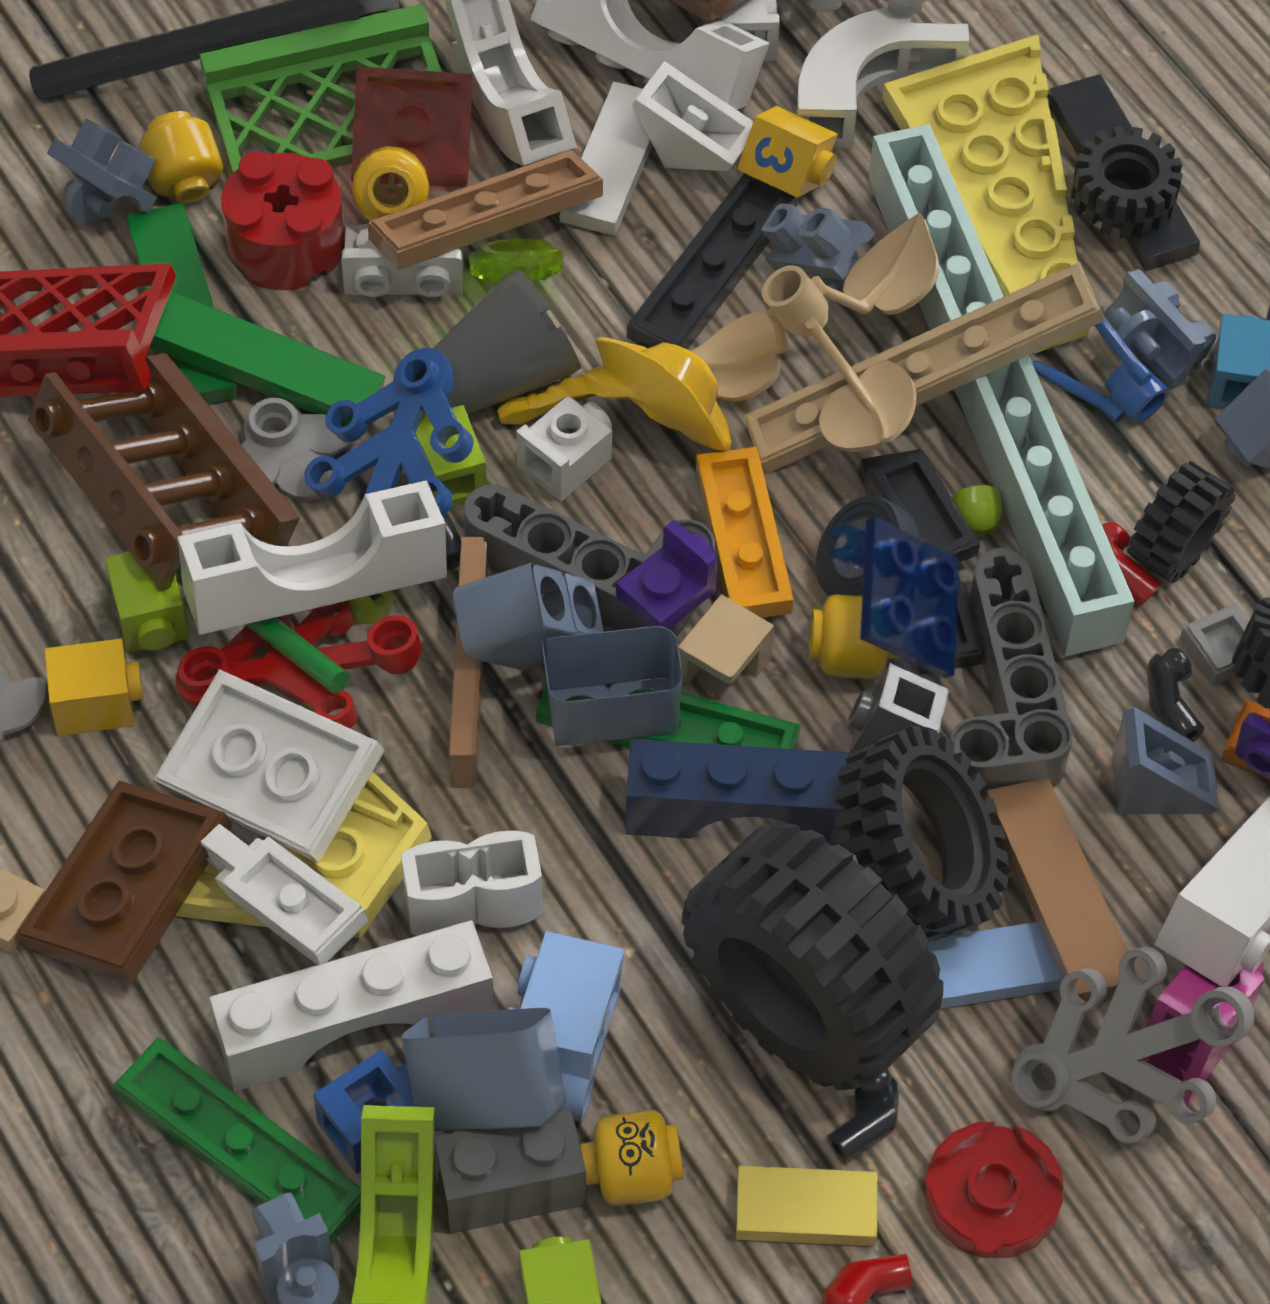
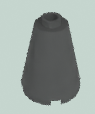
(506, 347)

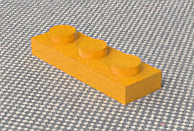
(744, 531)

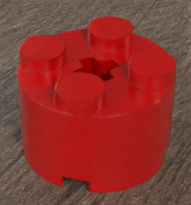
(283, 219)

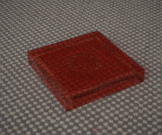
(415, 112)

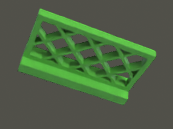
(307, 59)

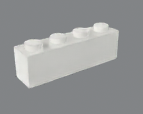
(1225, 909)

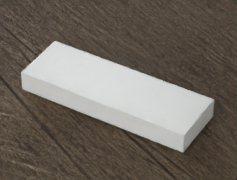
(618, 155)

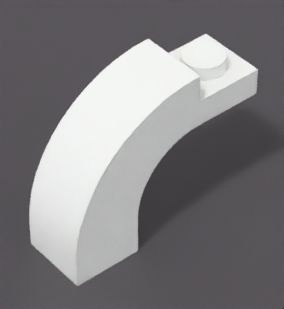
(866, 53)
(509, 96)

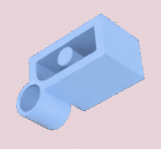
(581, 989)

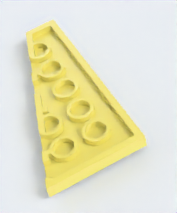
(1001, 154)

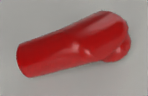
(1139, 581)
(863, 1278)

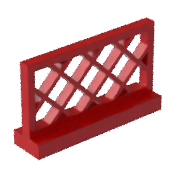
(99, 354)

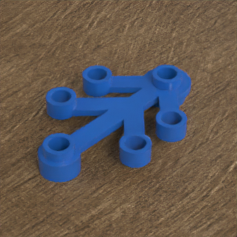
(398, 444)

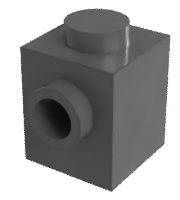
(895, 705)

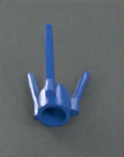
(1132, 385)

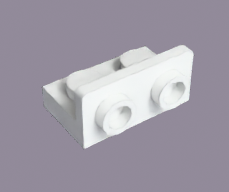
(373, 275)

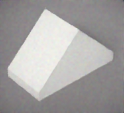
(690, 123)

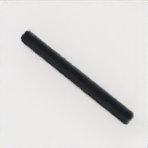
(186, 44)

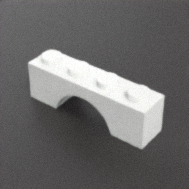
(713, 56)
(385, 546)
(283, 1021)

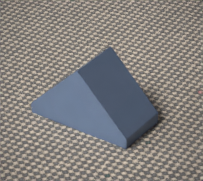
(1160, 770)

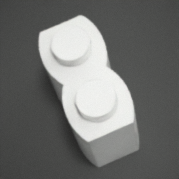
(487, 881)

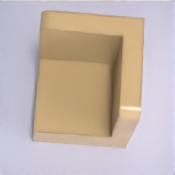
(726, 643)

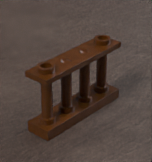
(182, 429)

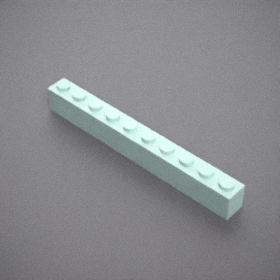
(1009, 409)

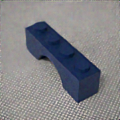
(689, 785)

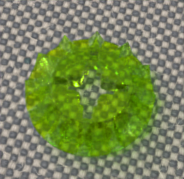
(532, 256)

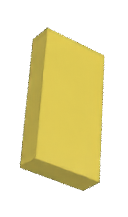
(806, 1205)

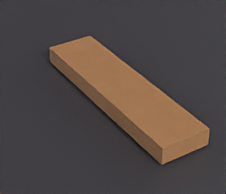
(484, 209)
(467, 681)
(1058, 883)

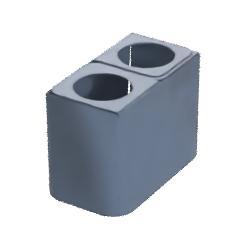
(506, 621)
(589, 661)
(486, 1069)

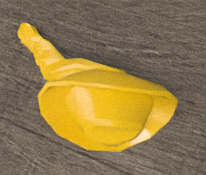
(662, 380)

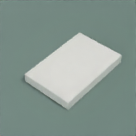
(269, 765)

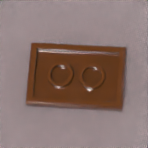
(122, 882)

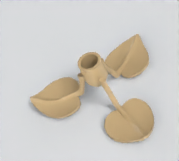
(883, 398)

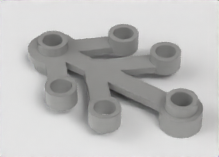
(1120, 1052)

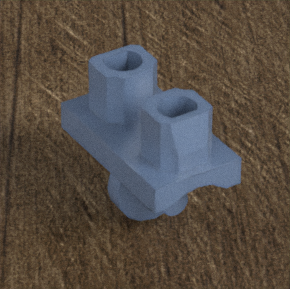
(92, 193)
(815, 242)
(1156, 330)
(293, 1255)

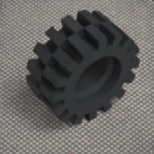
(1131, 157)
(1181, 521)

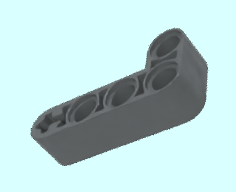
(521, 528)
(1014, 669)

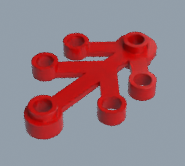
(390, 645)

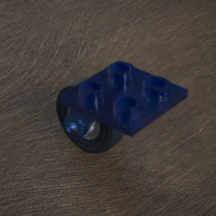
(903, 582)

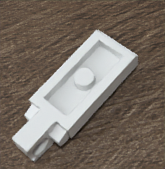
(284, 894)

